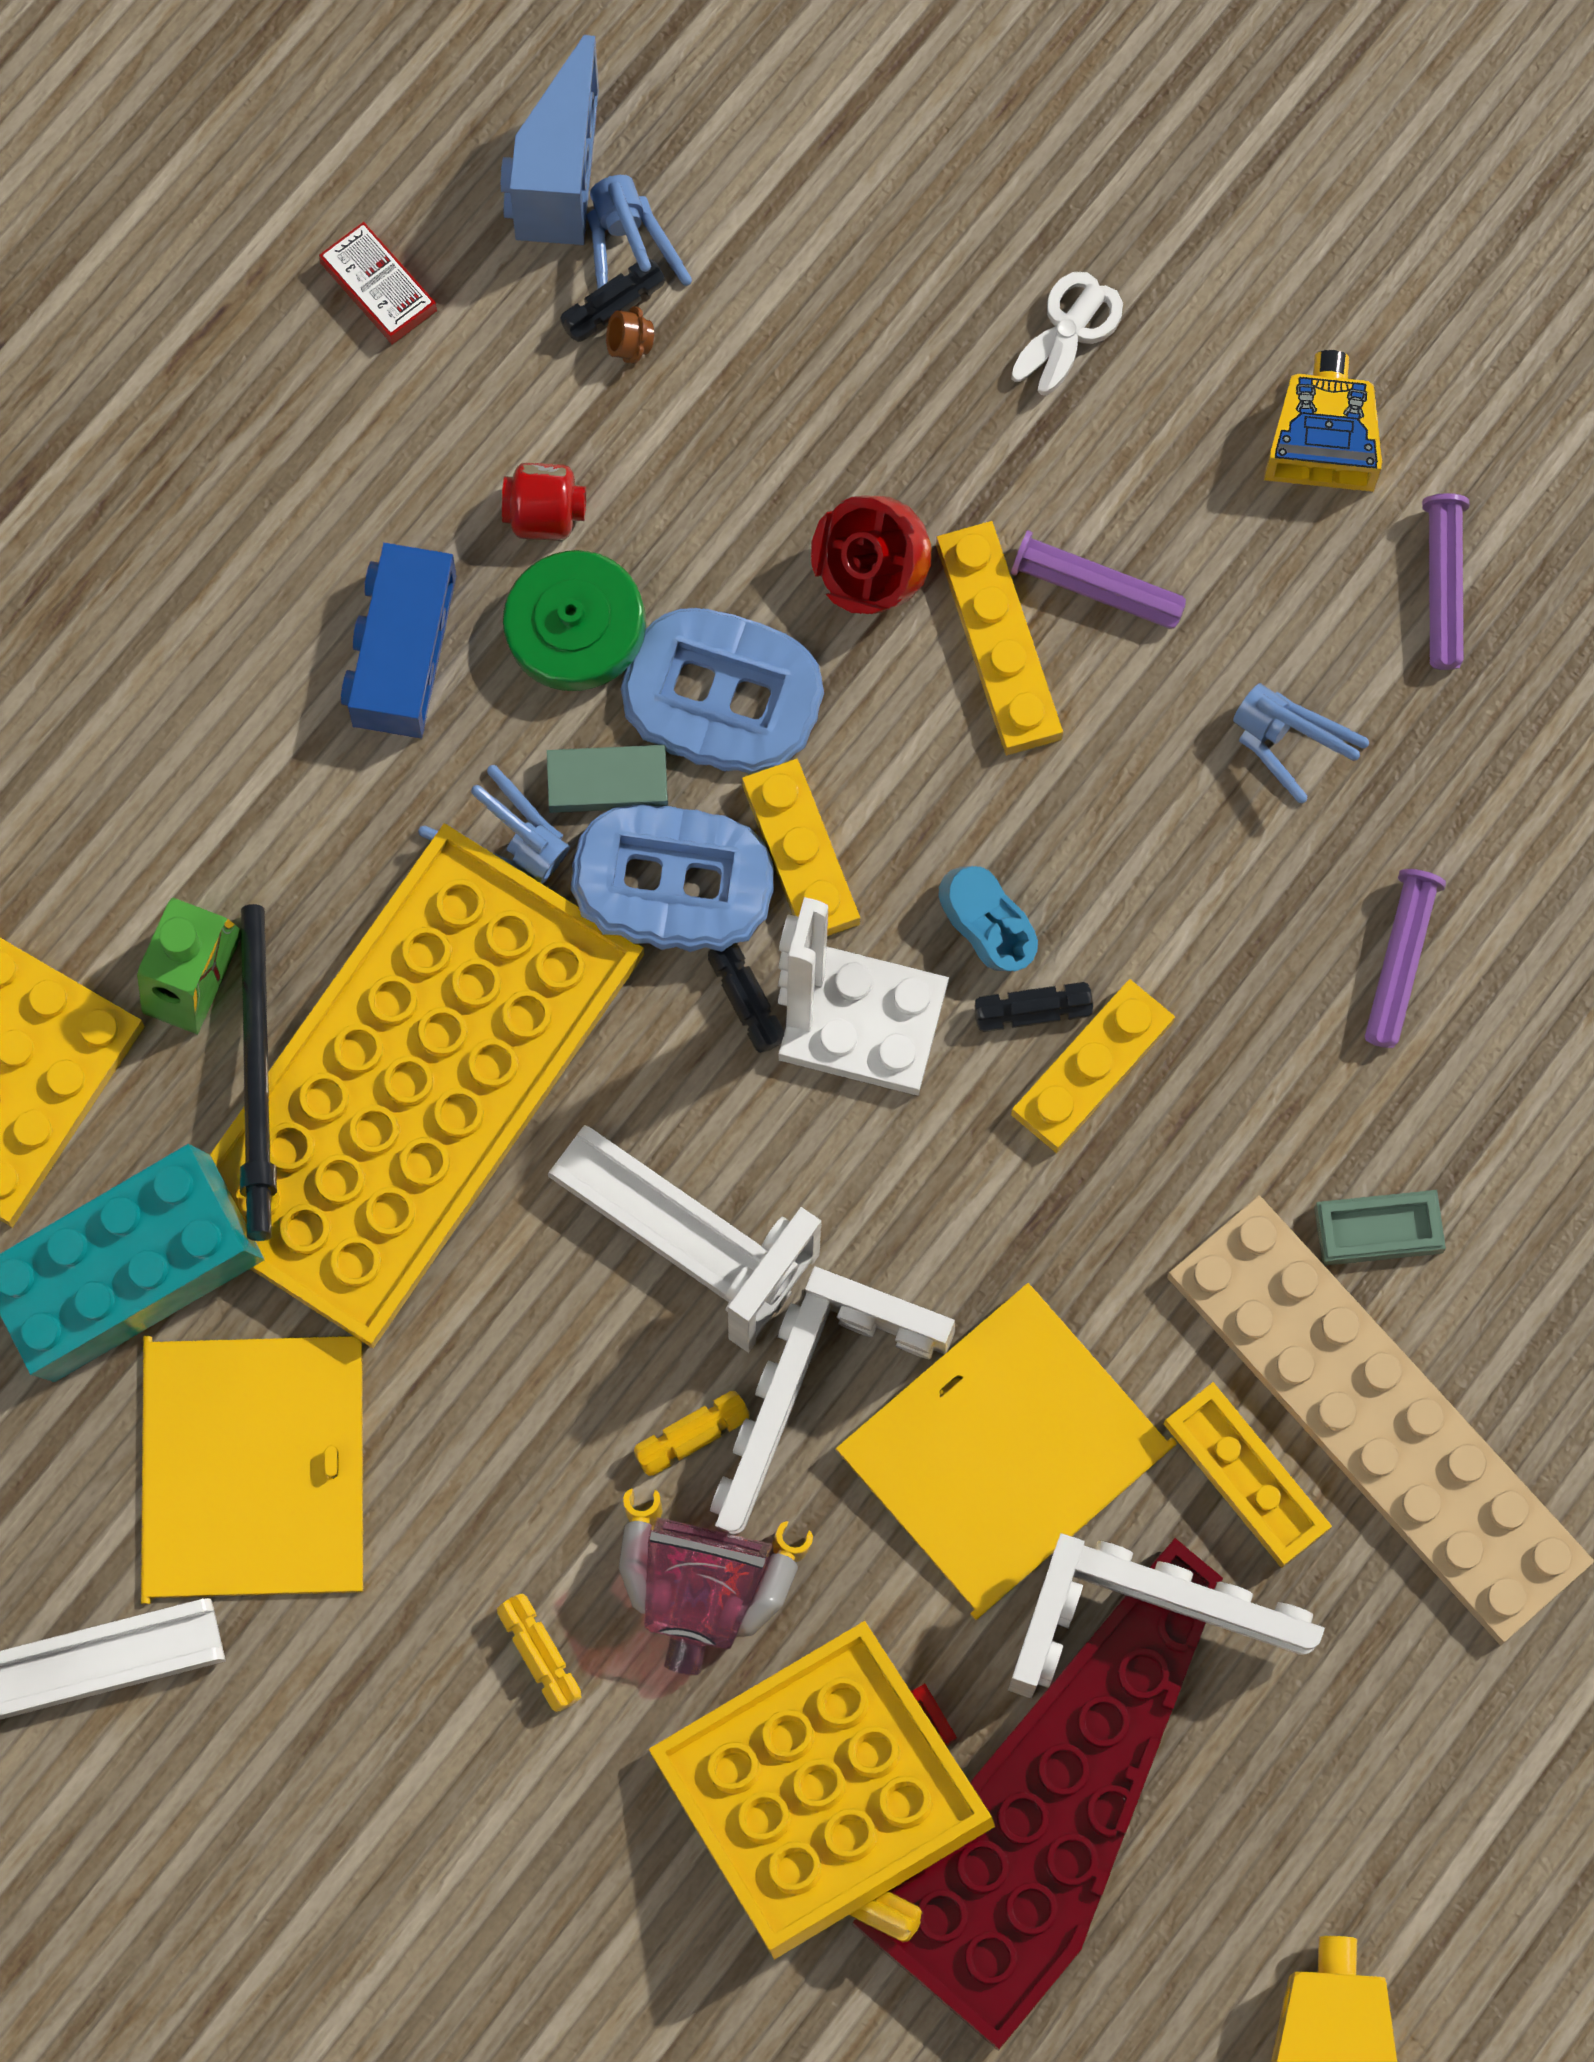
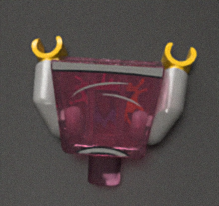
(702, 1581)

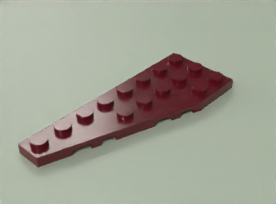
(1061, 1795)

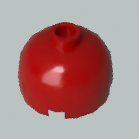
(871, 554)

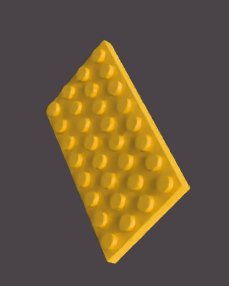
(420, 1076)

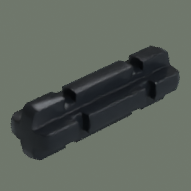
(616, 295)
(747, 997)
(1033, 1006)

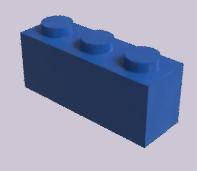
(399, 640)

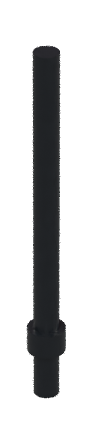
(257, 1175)

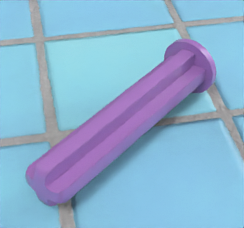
(1446, 578)
(1098, 582)
(1402, 956)

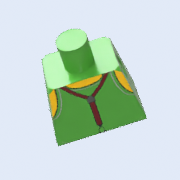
(188, 959)

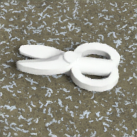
(1061, 342)

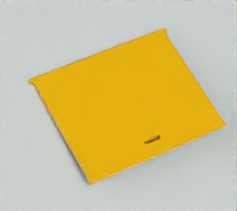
(1006, 1453)
(246, 1465)

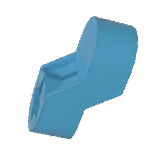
(988, 918)

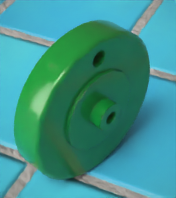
(574, 620)

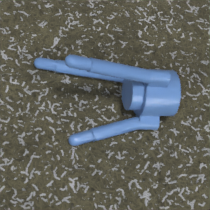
(621, 212)
(1271, 715)
(536, 844)

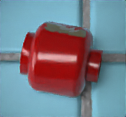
(542, 501)

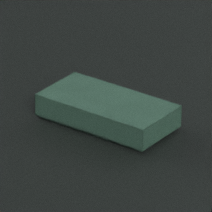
(606, 778)
(1379, 1227)

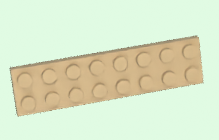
(1380, 1420)

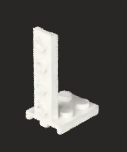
(854, 1010)
(689, 1235)
(858, 1310)
(1164, 1587)
(109, 1657)

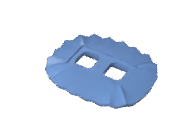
(736, 653)
(677, 842)

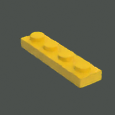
(999, 638)

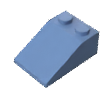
(553, 155)

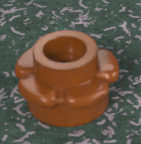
(629, 335)

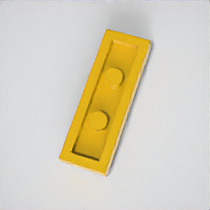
(799, 843)
(1093, 1066)
(1247, 1475)

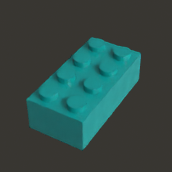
(122, 1263)

